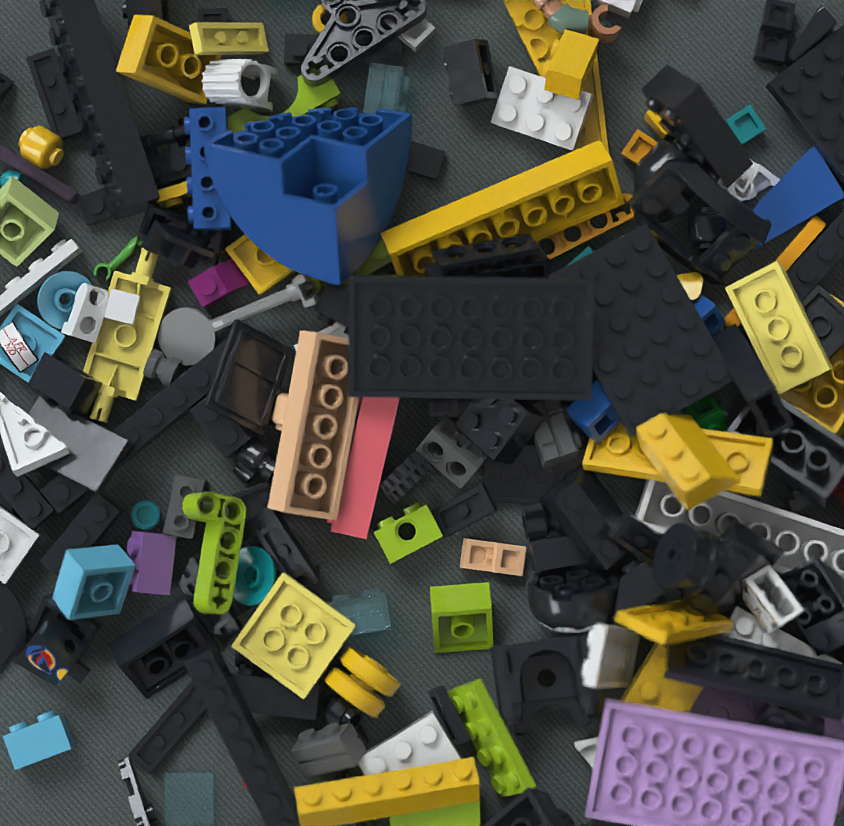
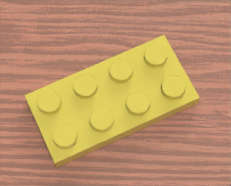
(778, 327)

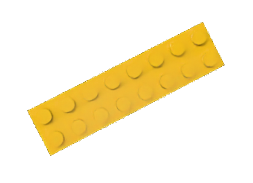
(530, 202)

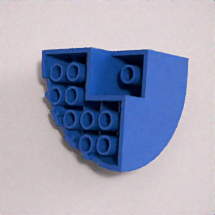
(314, 185)

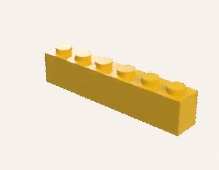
(388, 793)

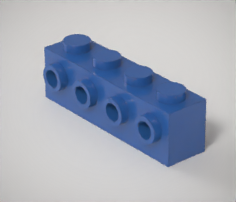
(207, 209)

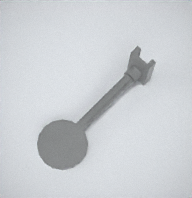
(192, 335)

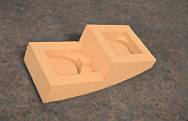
(492, 557)

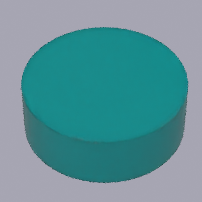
(145, 515)

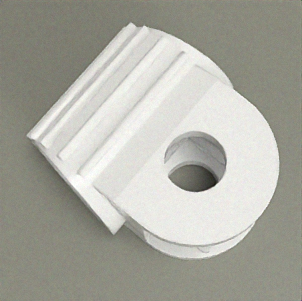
(223, 83)

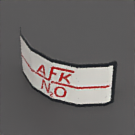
(16, 347)

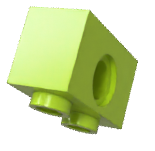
(394, 545)

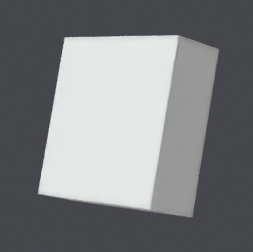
(122, 306)

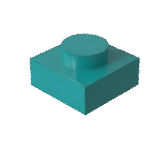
(745, 124)

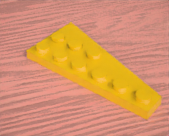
(538, 42)

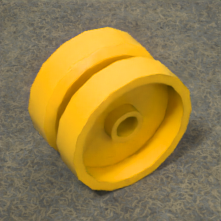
(360, 684)

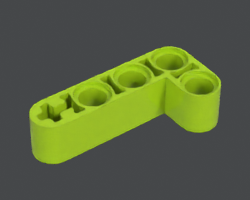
(212, 551)

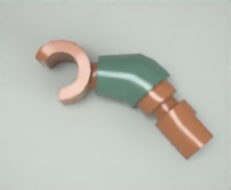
(577, 20)

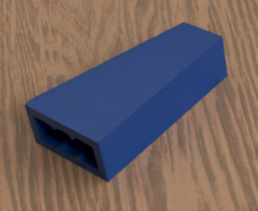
(799, 195)

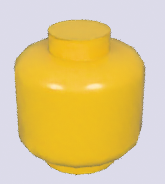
(41, 147)

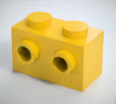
(570, 64)

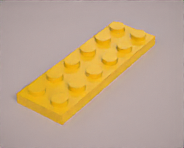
(622, 456)

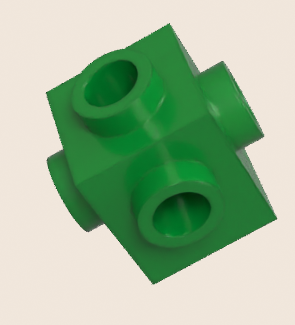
(708, 414)

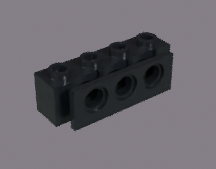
(523, 261)

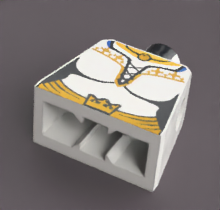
(771, 601)

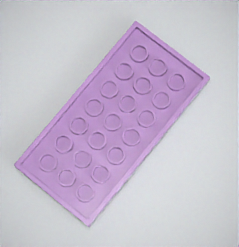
(710, 771)

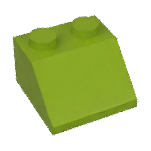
(461, 617)

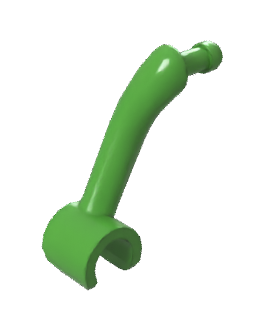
(119, 259)

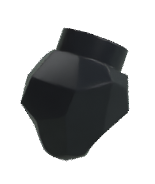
(340, 711)

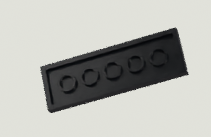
(759, 674)

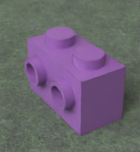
(153, 562)

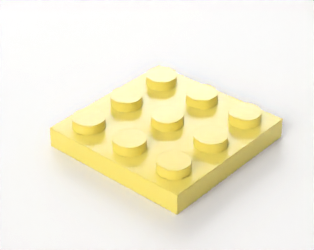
(294, 635)

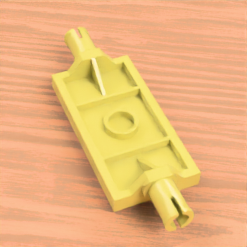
(124, 348)

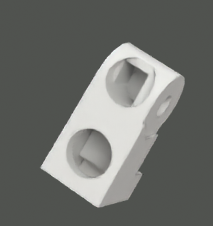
(87, 313)

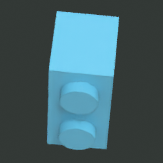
(38, 740)

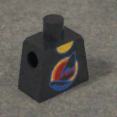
(54, 653)

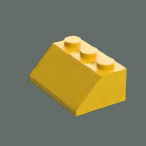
(685, 458)

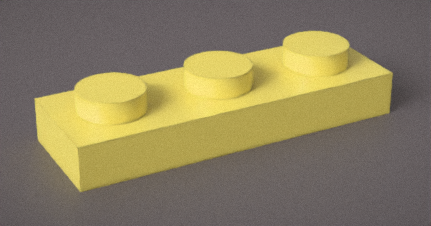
(228, 38)

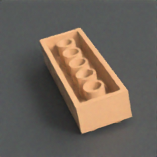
(315, 429)

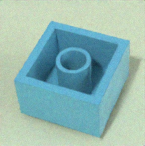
(93, 581)

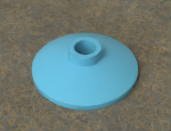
(48, 298)

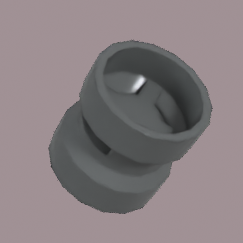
(164, 368)

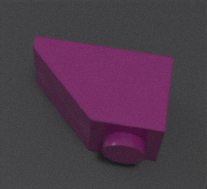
(218, 283)

